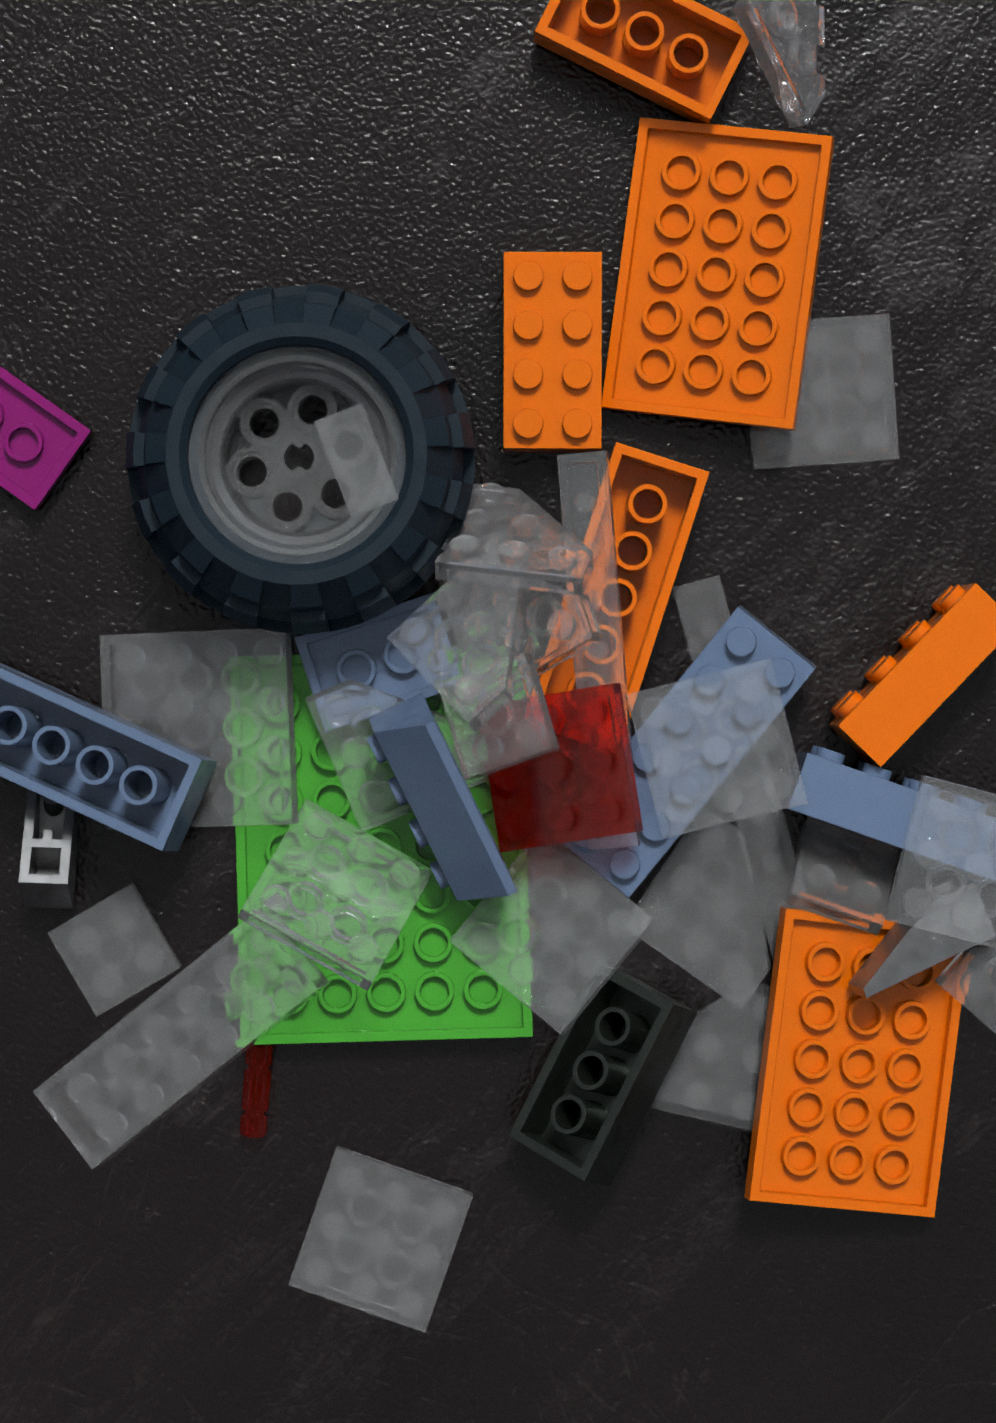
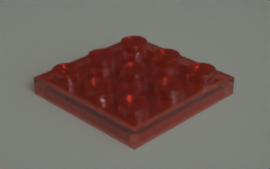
(575, 790)

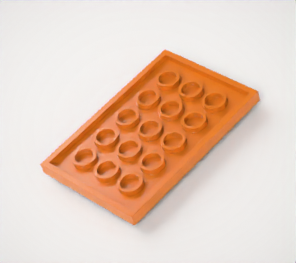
(717, 273)
(848, 1081)

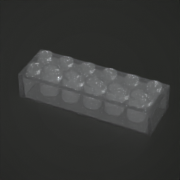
(177, 1041)

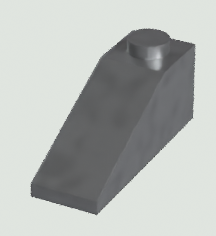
(48, 853)
(901, 955)

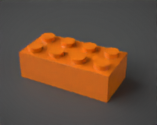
(656, 48)
(552, 351)
(919, 676)

